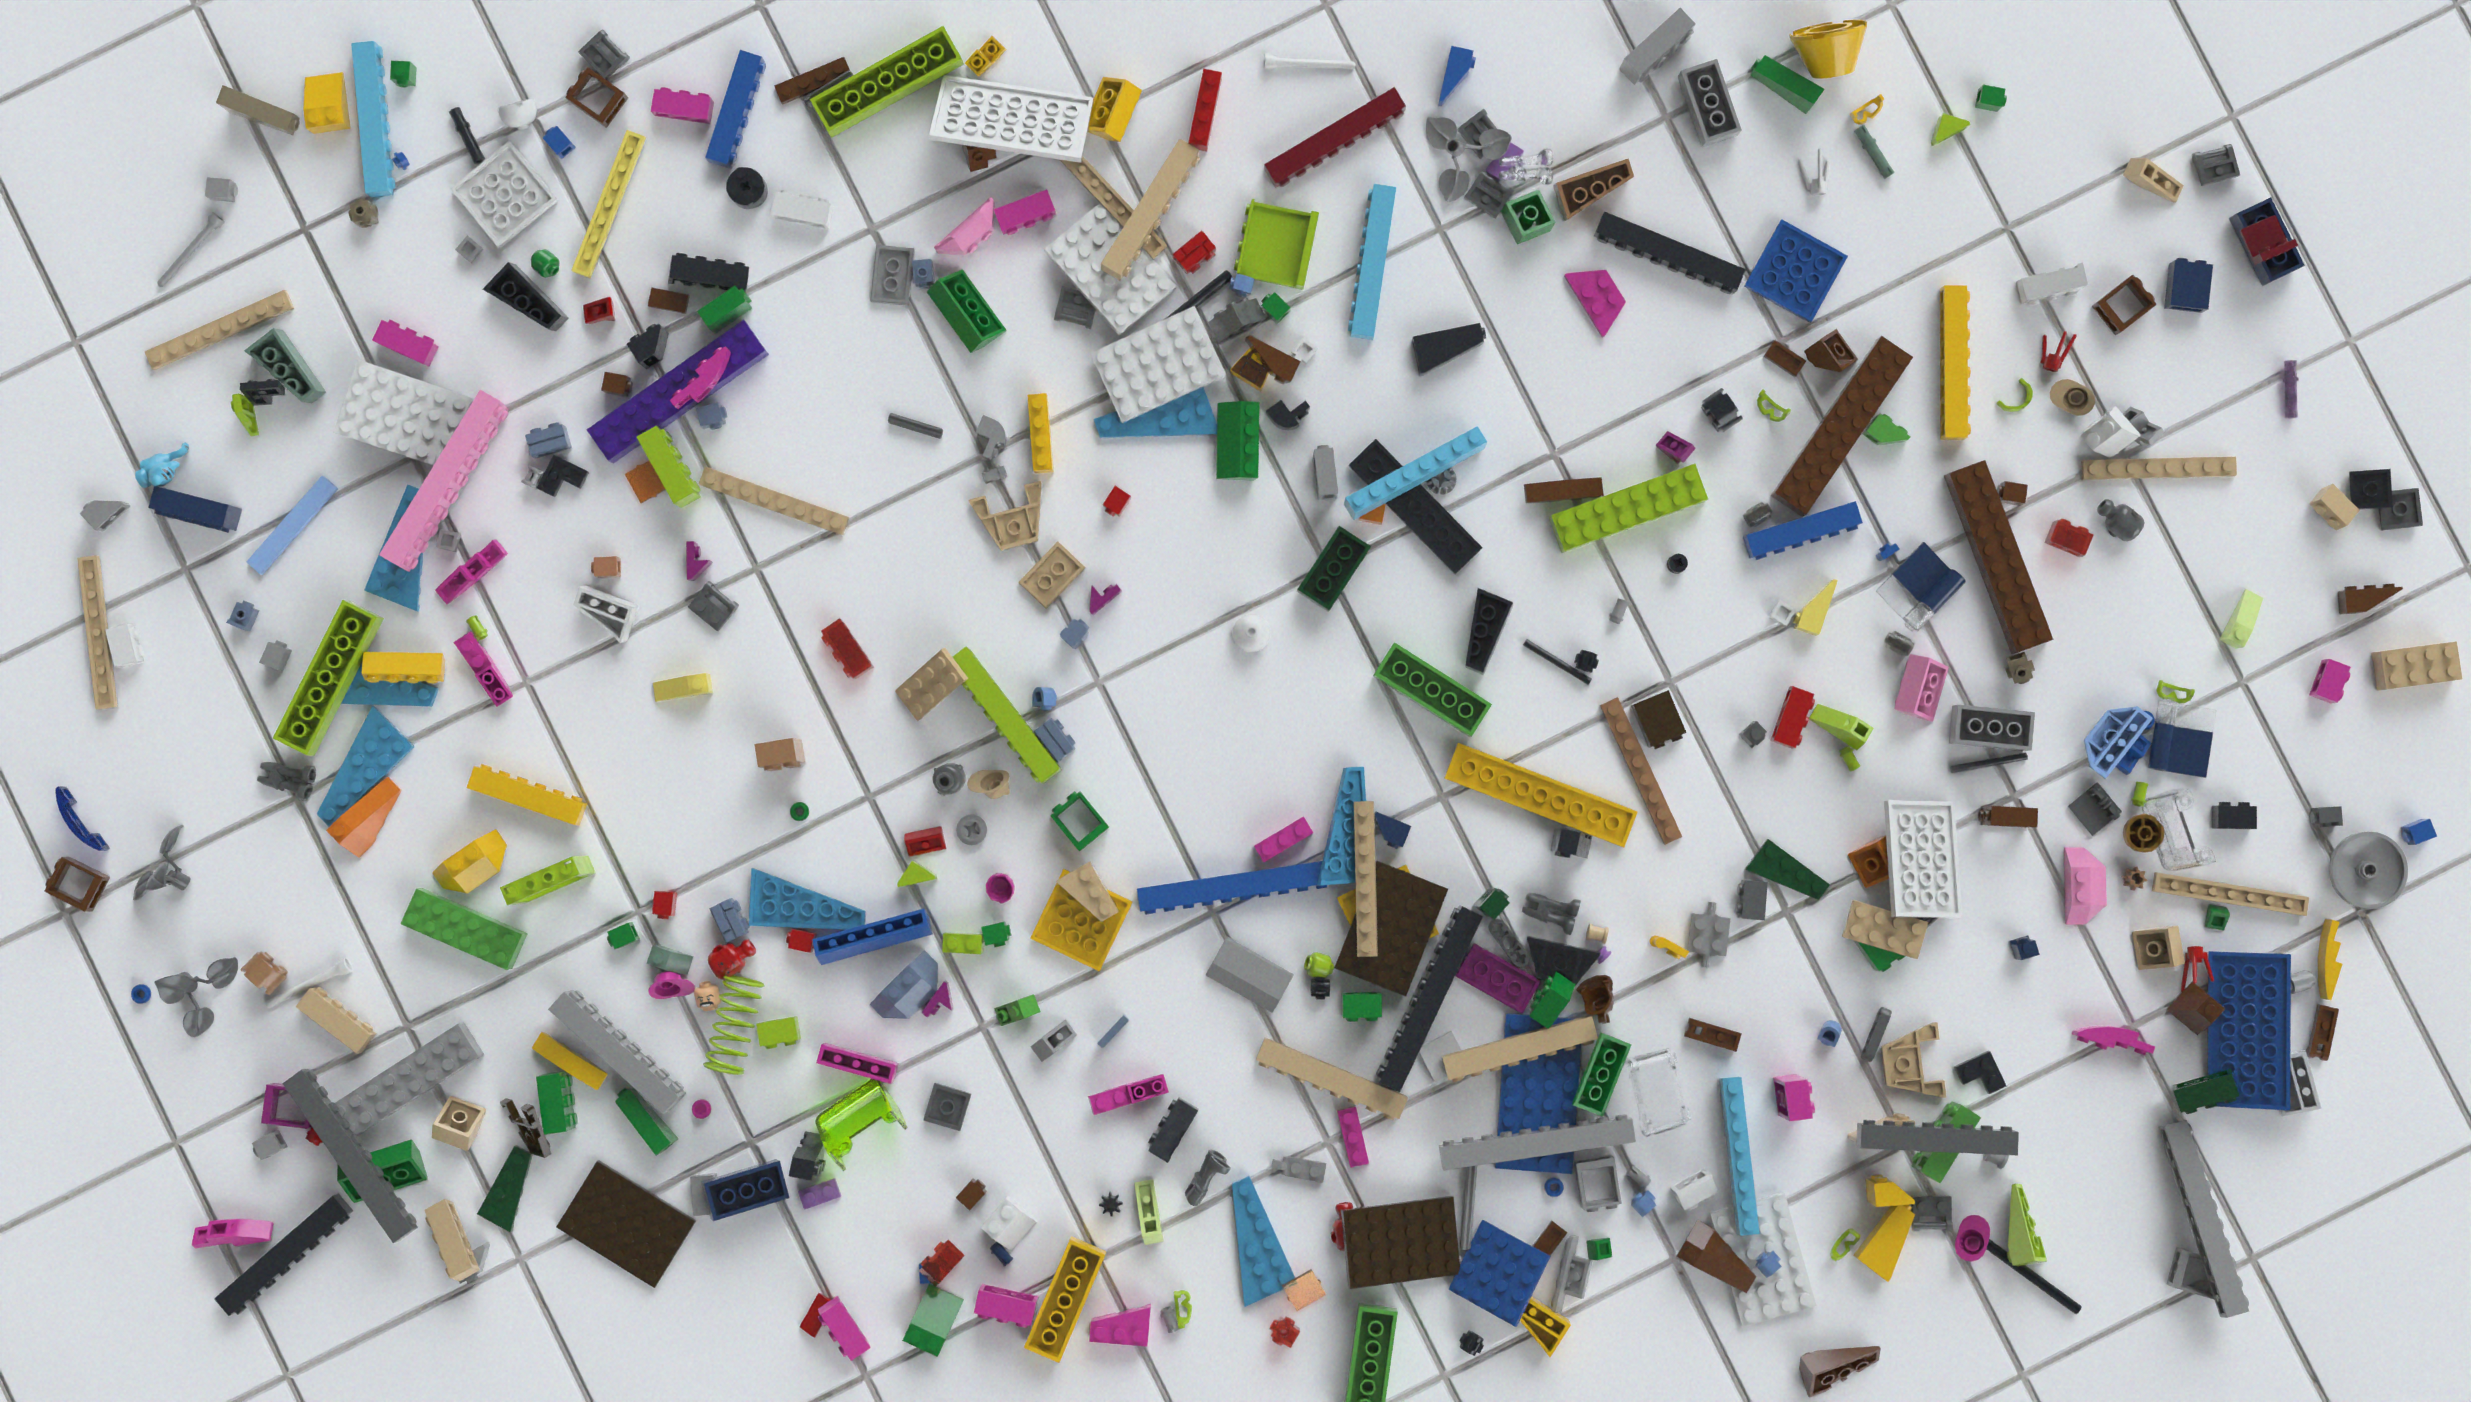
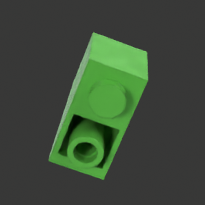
(1883, 431)
(1017, 1010)

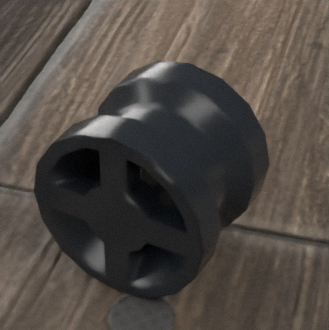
(1675, 566)

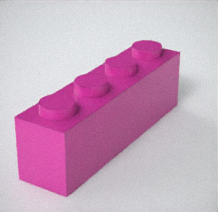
(857, 1063)

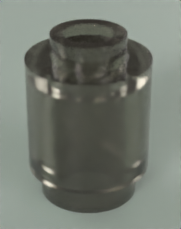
(1757, 514)
(1899, 643)

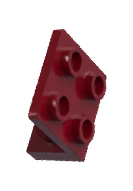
(2266, 240)

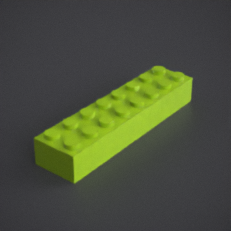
(887, 81)
(1628, 508)
(328, 678)
(1007, 718)

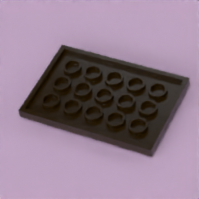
(1404, 924)
(626, 1223)
(1400, 1242)

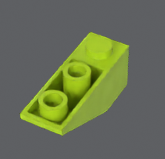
(1842, 725)

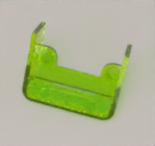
(853, 1115)

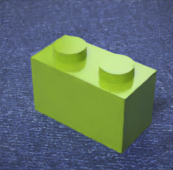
(962, 943)
(778, 1031)

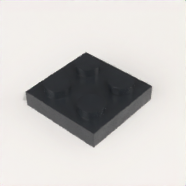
(2371, 489)

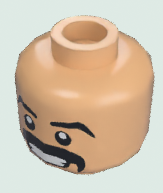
(707, 996)

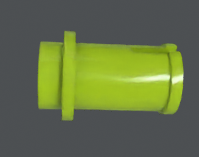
(477, 628)
(1849, 758)
(2140, 794)

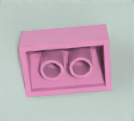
(1921, 687)

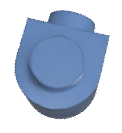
(1242, 285)
(1044, 698)
(1830, 1033)
(1643, 1202)
(1768, 1263)

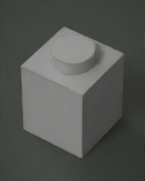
(221, 189)
(275, 655)
(269, 1145)

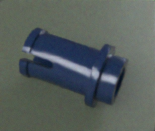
(1001, 1253)

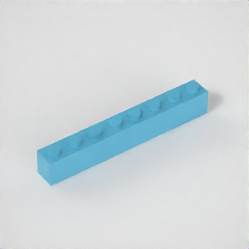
(372, 119)
(1373, 261)
(1415, 473)
(1739, 1156)

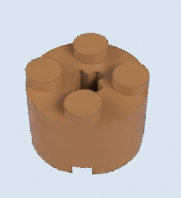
(263, 972)

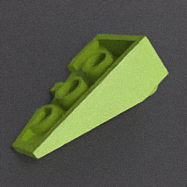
(2023, 1243)

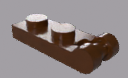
(2322, 1032)
(1713, 1035)

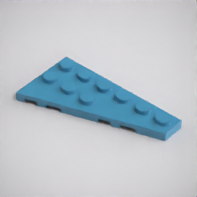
(390, 580)
(387, 693)
(370, 758)
(1339, 853)
(786, 904)

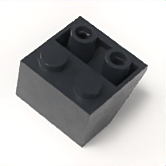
(649, 346)

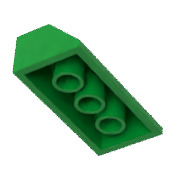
(966, 310)
(1237, 440)
(1601, 1074)
(400, 1166)

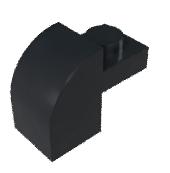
(1283, 418)

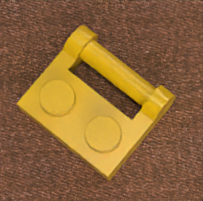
(1672, 948)

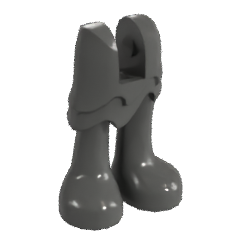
(278, 780)
(1544, 915)
(1212, 1164)

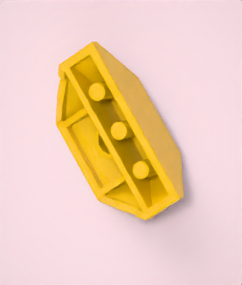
(472, 864)

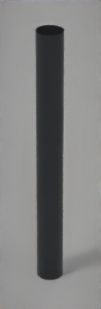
(1556, 661)
(1989, 762)

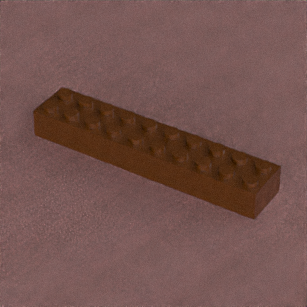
(1841, 426)
(1998, 557)

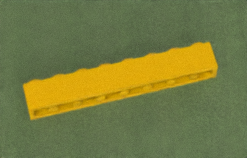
(1954, 363)

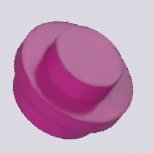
(701, 1109)

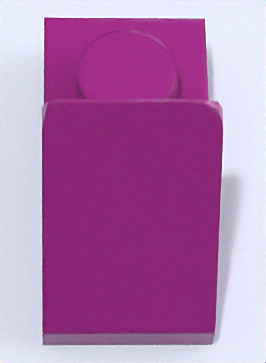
(1675, 447)
(694, 566)
(1097, 601)
(943, 996)

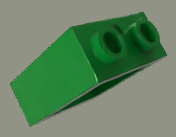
(1059, 809)

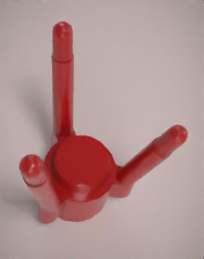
(2054, 361)
(2195, 955)

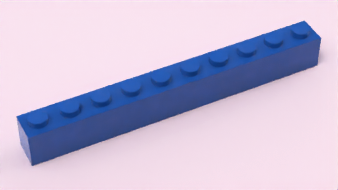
(1229, 887)

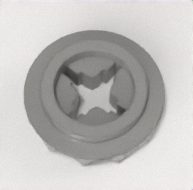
(1446, 487)
(962, 832)

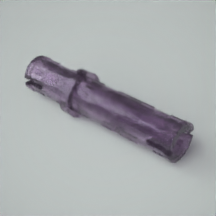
(2290, 380)

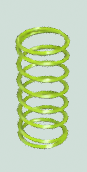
(734, 1022)

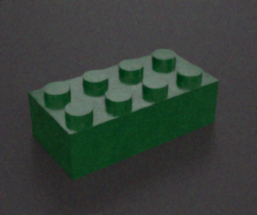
(1333, 568)

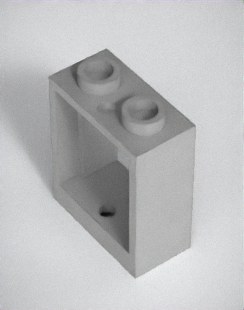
(1325, 472)
(1609, 1203)
(2178, 1269)

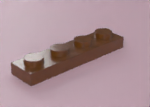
(810, 81)

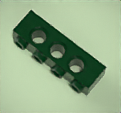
(1492, 903)

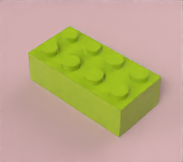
(668, 466)

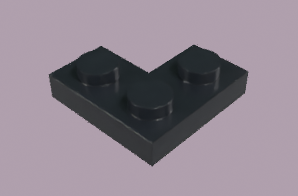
(262, 391)
(559, 471)
(1982, 1067)

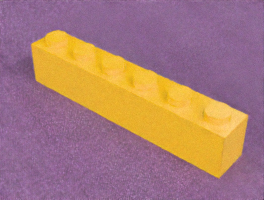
(526, 795)

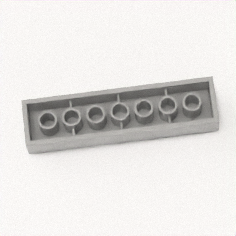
(617, 1050)
(409, 1078)

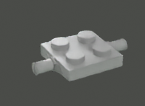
(1708, 934)

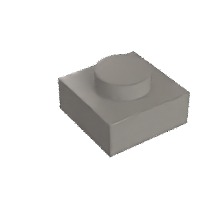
(469, 249)
(448, 540)

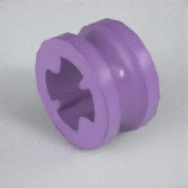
(1604, 954)

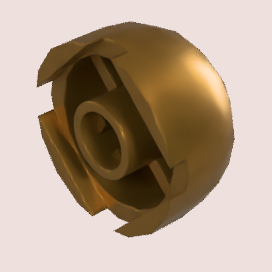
(2143, 833)

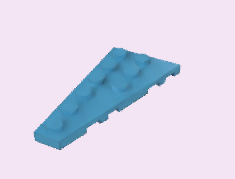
(1179, 417)
(1260, 1253)

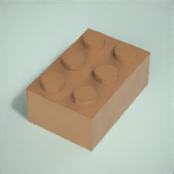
(780, 753)

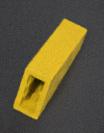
(1885, 1242)

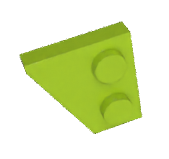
(245, 412)

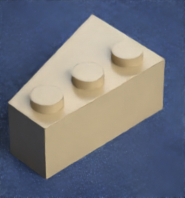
(1090, 891)

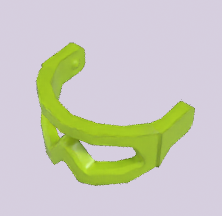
(2029, 394)
(1762, 396)
(2189, 692)
(1834, 1254)
(1182, 1320)

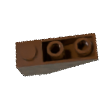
(2361, 600)

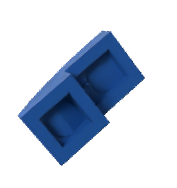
(2132, 756)

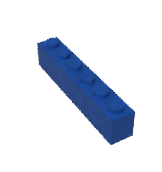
(735, 109)
(1803, 529)
(872, 936)

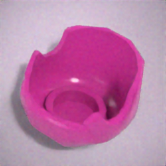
(1000, 887)

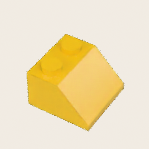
(1884, 1192)

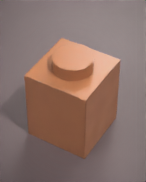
(606, 567)

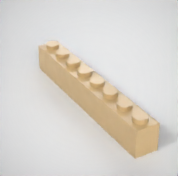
(1150, 209)
(1519, 1047)
(1331, 1078)

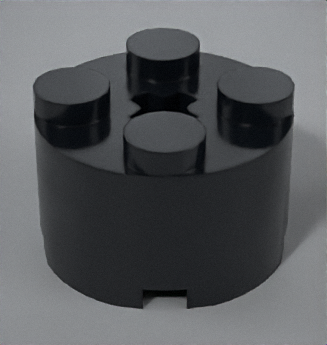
(746, 198)
(1721, 410)

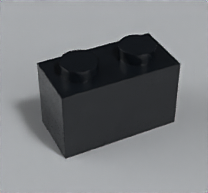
(2234, 817)

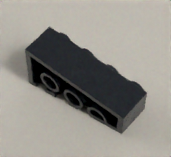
(707, 272)
(522, 294)
(1487, 626)

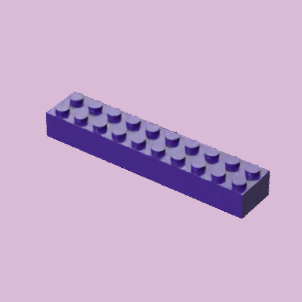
(651, 407)

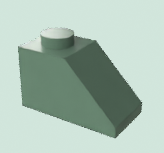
(669, 959)

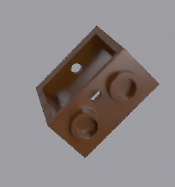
(612, 106)
(2110, 317)
(2008, 816)
(93, 893)

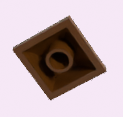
(1831, 353)
(2195, 1008)

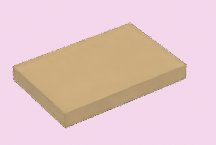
(1052, 575)

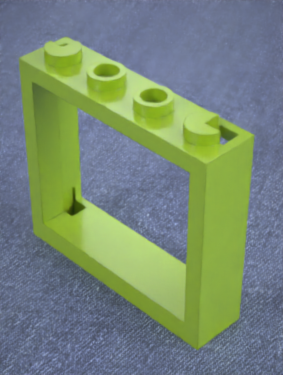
(547, 880)

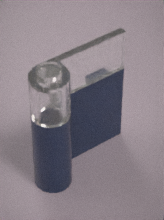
(1920, 587)
(2182, 738)

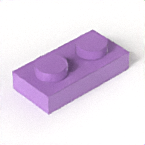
(819, 1193)

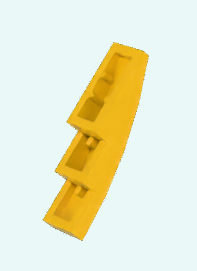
(2327, 966)
(569, 1061)

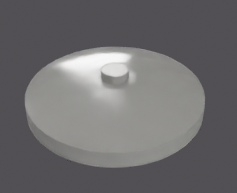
(2368, 870)

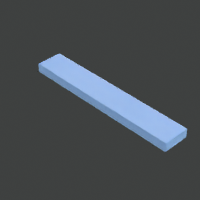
(292, 525)

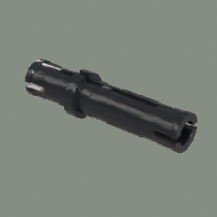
(464, 130)

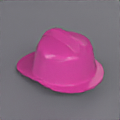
(670, 984)
(1972, 1238)

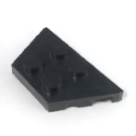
(1562, 958)

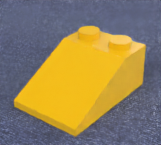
(326, 103)

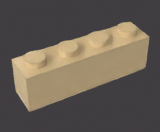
(336, 1019)
(451, 1240)

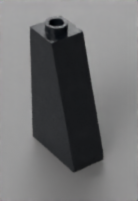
(1443, 346)

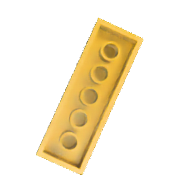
(1065, 1299)

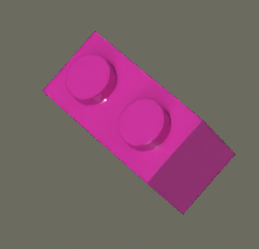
(2330, 681)

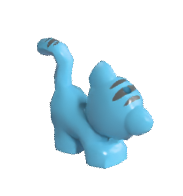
(159, 468)

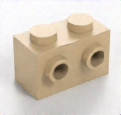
(2334, 507)

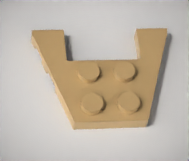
(1013, 526)
(1904, 1064)

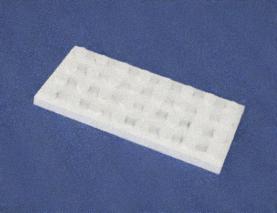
(1011, 118)

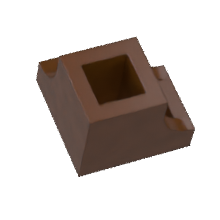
(978, 157)

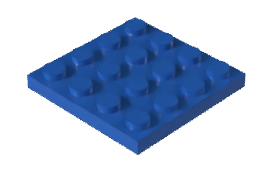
(1795, 271)
(1499, 1273)

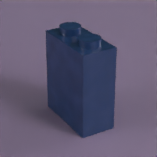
(2188, 285)

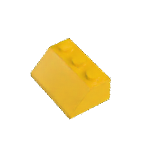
(1113, 108)

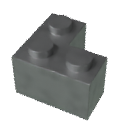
(1236, 318)

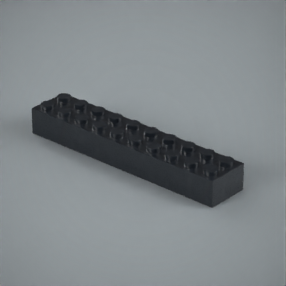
(1429, 998)

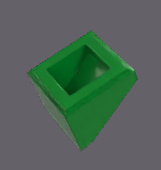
(2217, 917)
(1599, 1249)

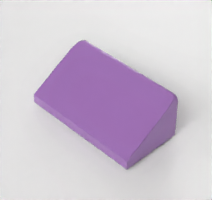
(1494, 168)

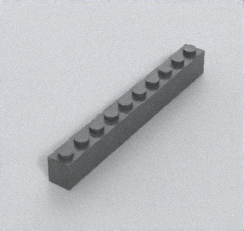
(350, 1155)

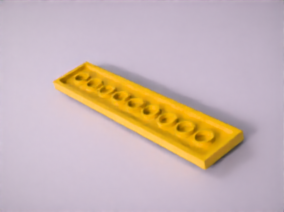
(1540, 795)

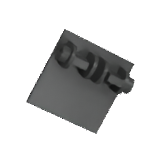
(2095, 809)

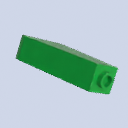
(1787, 83)
(645, 1120)

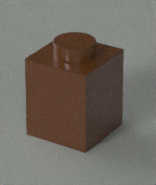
(617, 384)
(2012, 493)
(972, 1193)

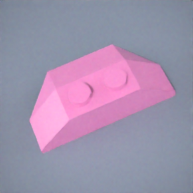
(970, 232)
(2083, 886)

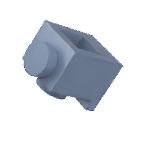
(247, 621)

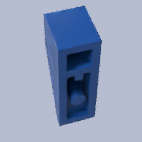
(1457, 68)

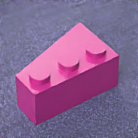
(1123, 1327)

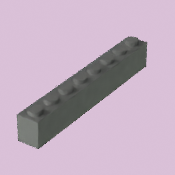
(1937, 1138)

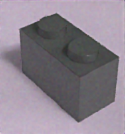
(1752, 899)

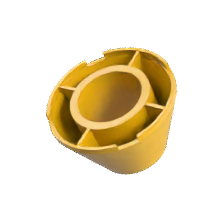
(1830, 48)

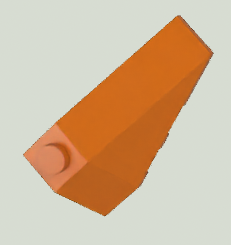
(361, 823)

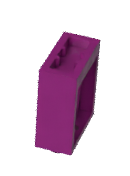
(270, 1109)

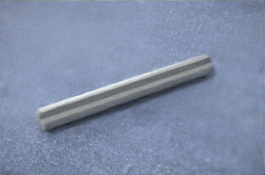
(1468, 1207)

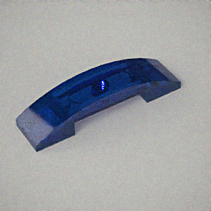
(65, 801)

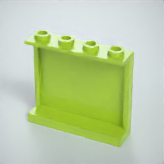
(1276, 244)

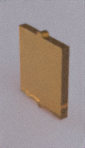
(645, 482)
(1304, 1290)

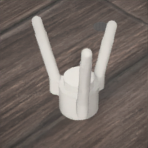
(1818, 185)

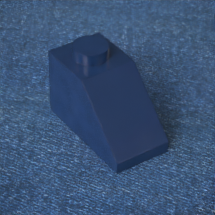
(1392, 830)

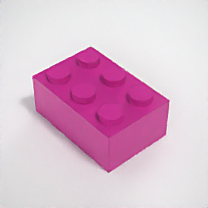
(1793, 1097)
(1005, 1305)

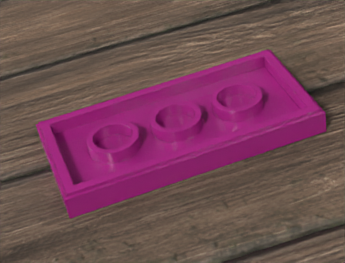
(1498, 978)

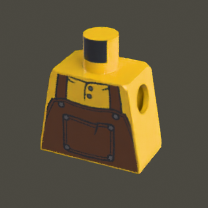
(1250, 370)

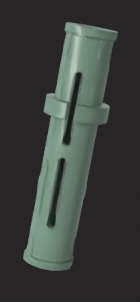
(1874, 151)

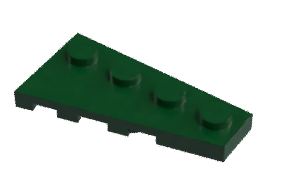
(1779, 866)
(505, 1194)

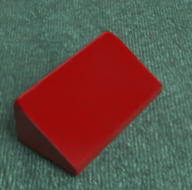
(925, 841)
(811, 1323)

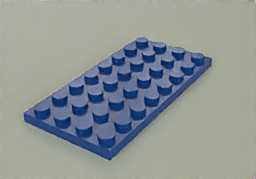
(2254, 1028)
(1538, 1096)

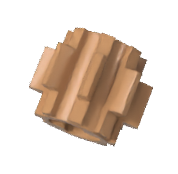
(2131, 883)

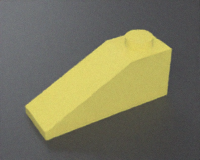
(1813, 614)
(683, 687)

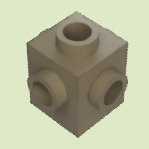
(367, 217)
(2019, 668)

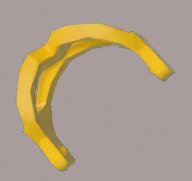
(1877, 100)

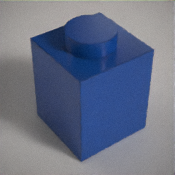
(558, 141)
(2418, 831)

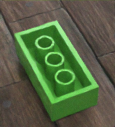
(1937, 1164)

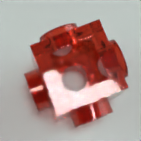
(1288, 1337)

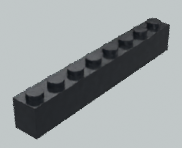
(1669, 252)
(284, 1254)

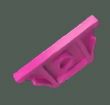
(1597, 296)

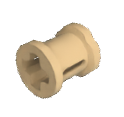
(1597, 933)

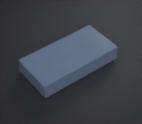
(1113, 1031)

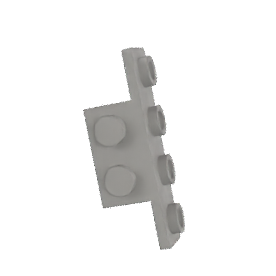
(1573, 1275)

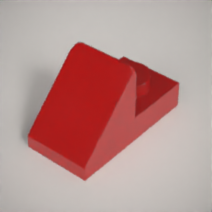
(599, 311)

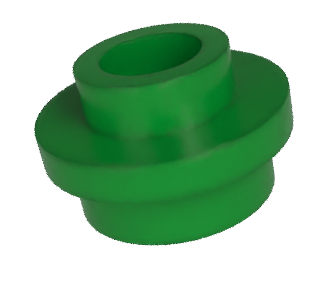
(793, 811)

